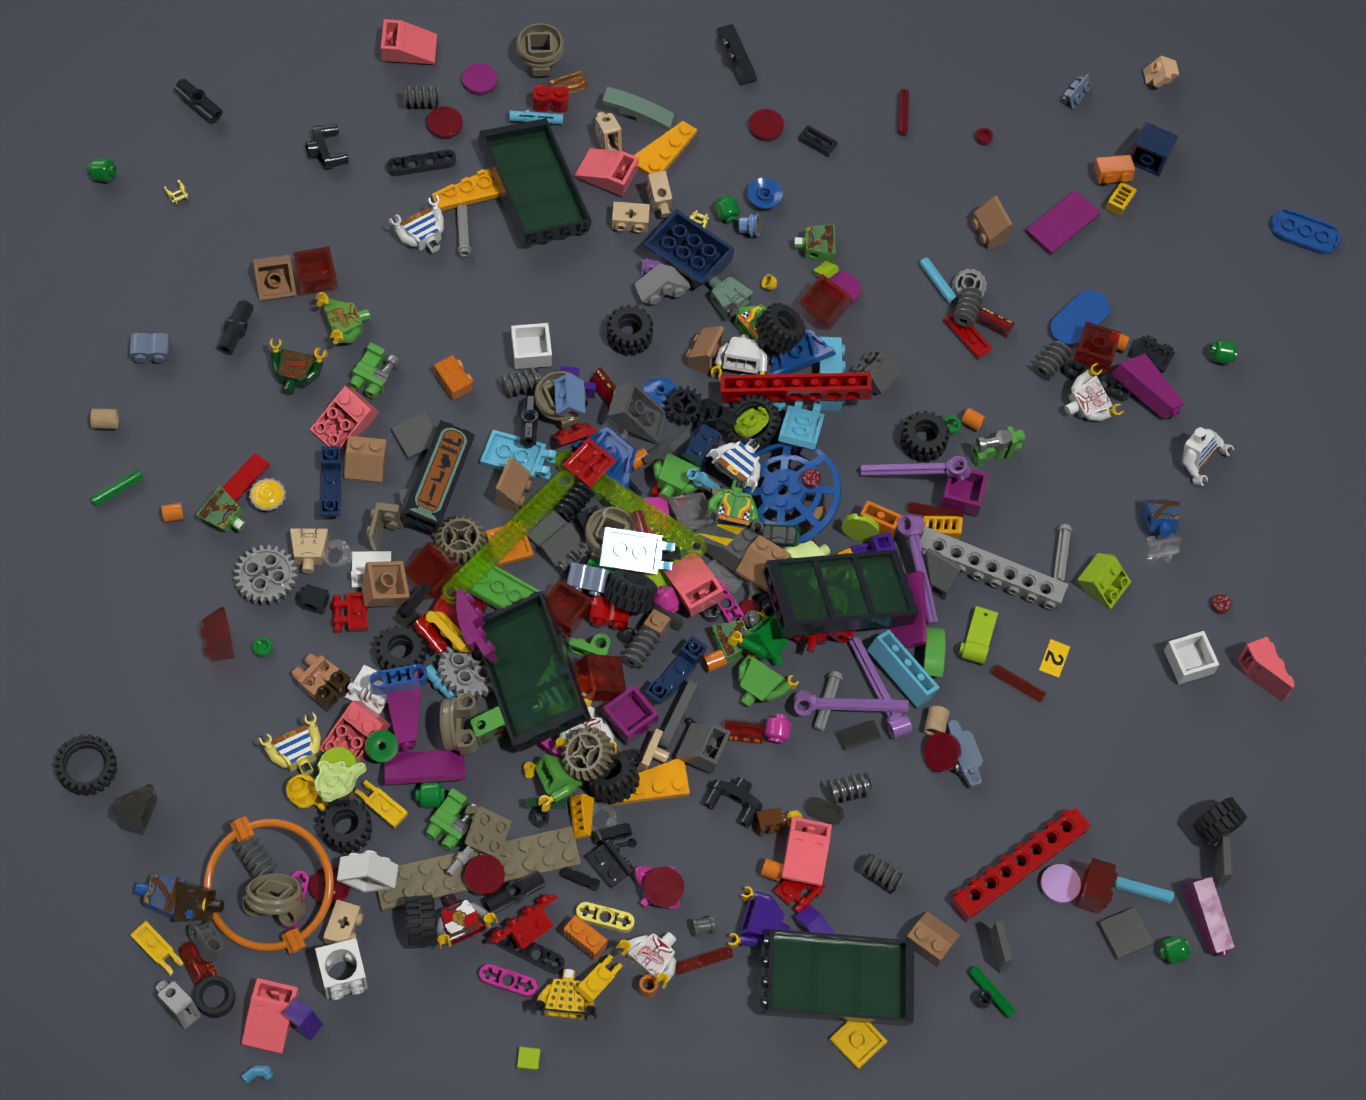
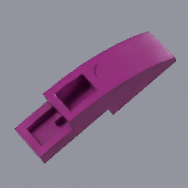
(471, 625)

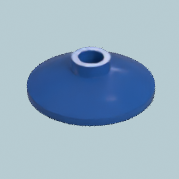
(764, 187)
(659, 383)

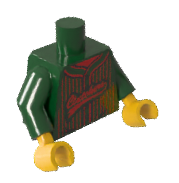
(295, 368)

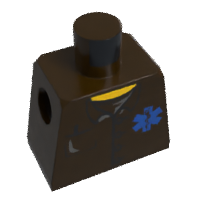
(196, 903)

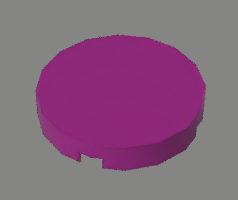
(479, 78)
(848, 283)

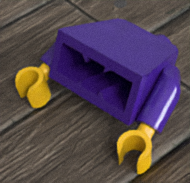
(760, 916)

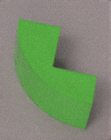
(934, 652)

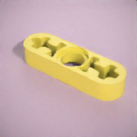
(602, 909)

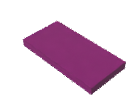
(1062, 222)
(915, 633)
(425, 767)

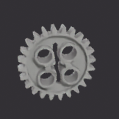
(272, 589)
(468, 669)

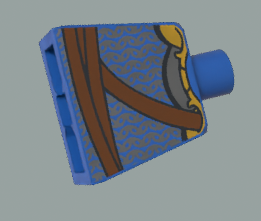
(1161, 515)
(160, 894)

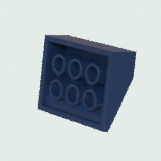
(690, 248)

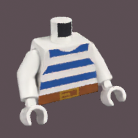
(421, 229)
(1200, 449)
(738, 462)

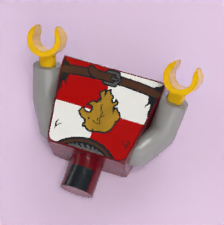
(461, 921)

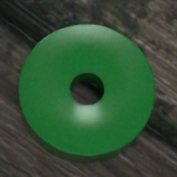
(372, 745)

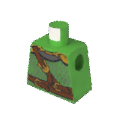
(818, 243)
(222, 511)
(721, 634)
(489, 726)

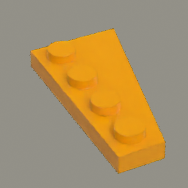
(665, 149)
(468, 191)

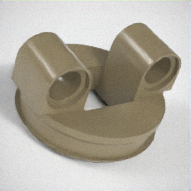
(538, 36)
(544, 391)
(614, 518)
(451, 723)
(287, 905)

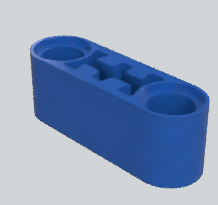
(398, 686)

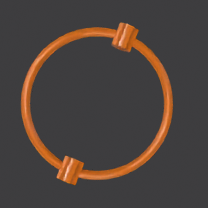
(293, 939)

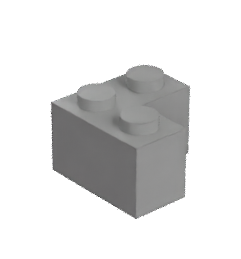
(660, 282)

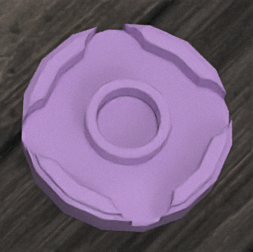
(1060, 884)

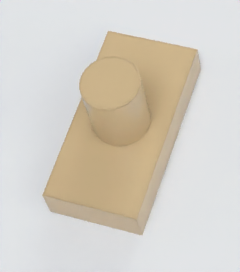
(652, 751)

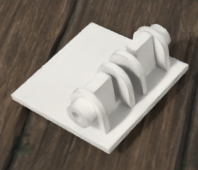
(358, 564)
(360, 690)

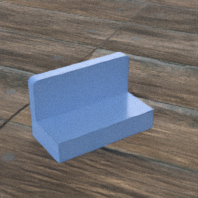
(569, 395)

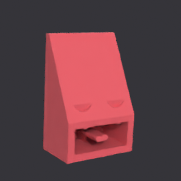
(407, 43)
(608, 169)
(344, 417)
(695, 584)
(1266, 668)
(354, 729)
(806, 851)
(265, 1024)

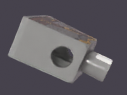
(178, 1003)

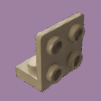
(383, 516)
(487, 830)

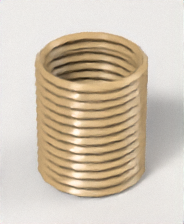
(104, 418)
(936, 720)

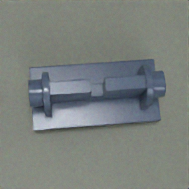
(1079, 89)

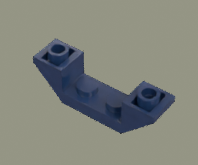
(331, 481)
(665, 687)

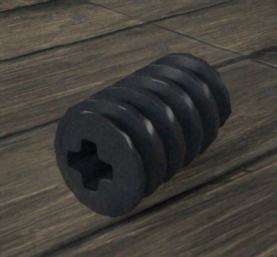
(573, 500)

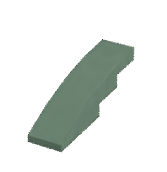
(638, 107)

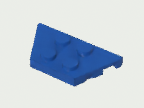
(807, 352)
(619, 449)

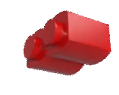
(550, 98)
(605, 613)

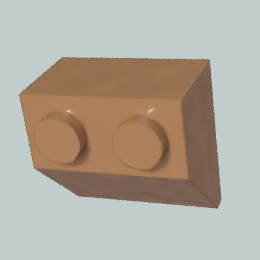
(992, 224)
(274, 277)
(705, 349)
(365, 459)
(513, 486)
(755, 559)
(384, 584)
(932, 938)

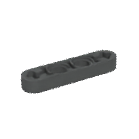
(679, 714)

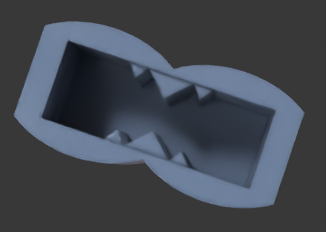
(150, 347)
(588, 578)

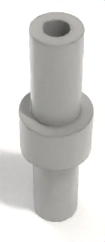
(461, 859)

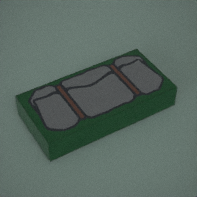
(781, 534)
(533, 803)

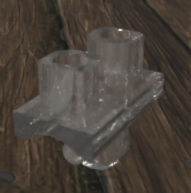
(1162, 548)

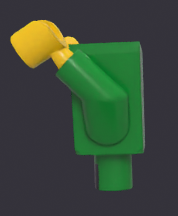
(763, 639)

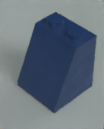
(1152, 148)
(698, 446)

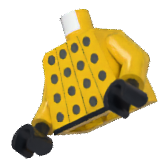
(563, 1000)

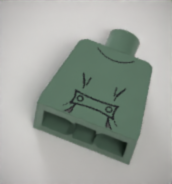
(727, 292)

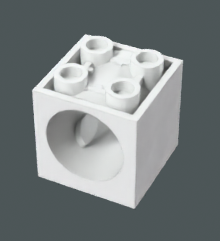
(335, 953)

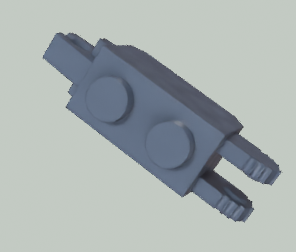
(970, 759)

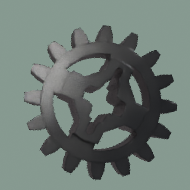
(675, 402)

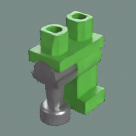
(368, 372)
(997, 447)
(447, 823)

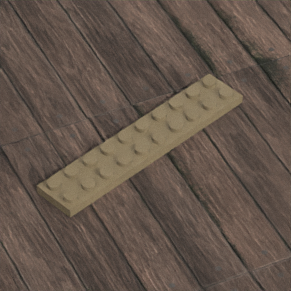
(520, 857)

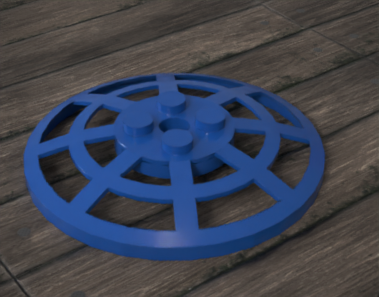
(796, 491)

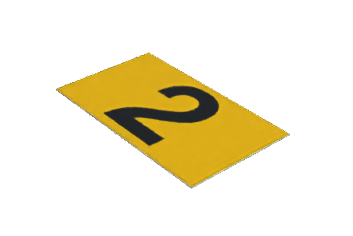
(1054, 658)

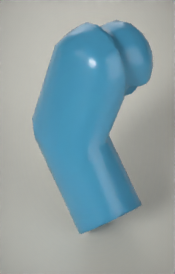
(257, 1070)

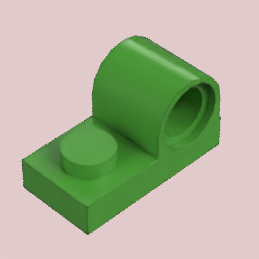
(581, 647)

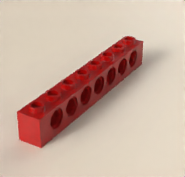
(798, 386)
(970, 908)

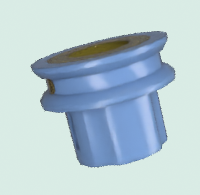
(750, 225)

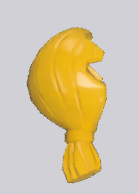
(302, 792)

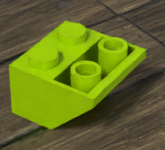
(1104, 579)

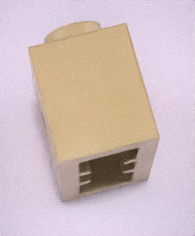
(630, 217)
(343, 913)

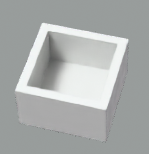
(531, 346)
(1191, 657)
(367, 872)

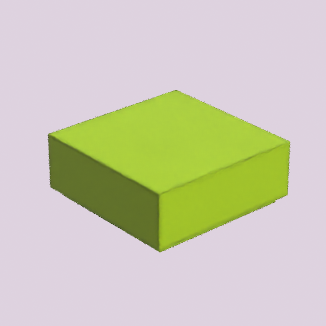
(827, 269)
(528, 1058)

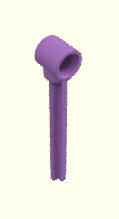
(920, 469)
(912, 528)
(845, 704)
(897, 723)

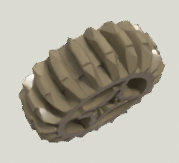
(460, 529)
(577, 751)

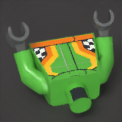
(746, 319)
(734, 507)

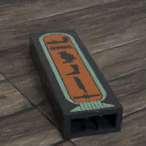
(437, 476)

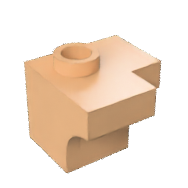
(1161, 71)

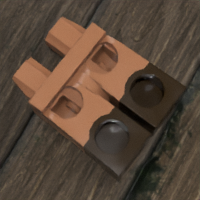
(322, 681)

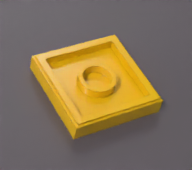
(858, 1042)

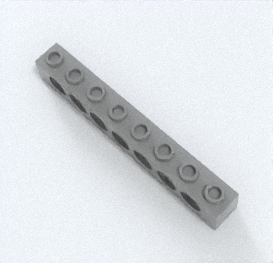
(1002, 568)

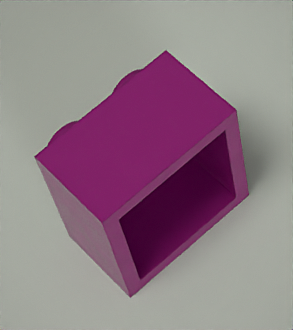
(965, 494)
(630, 715)

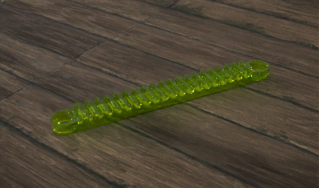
(654, 518)
(508, 536)

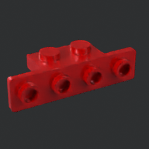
(527, 926)

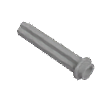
(464, 249)
(1062, 551)
(834, 679)

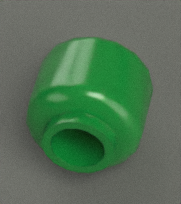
(102, 169)
(727, 209)
(1223, 351)
(430, 794)
(1175, 950)

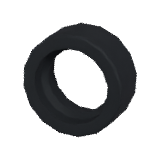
(208, 982)

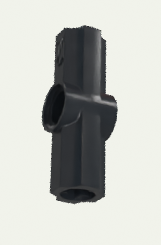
(204, 105)
(235, 327)
(529, 422)
(526, 886)

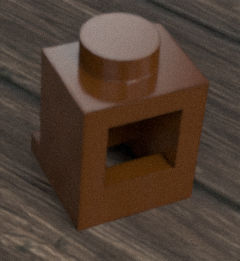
(770, 821)

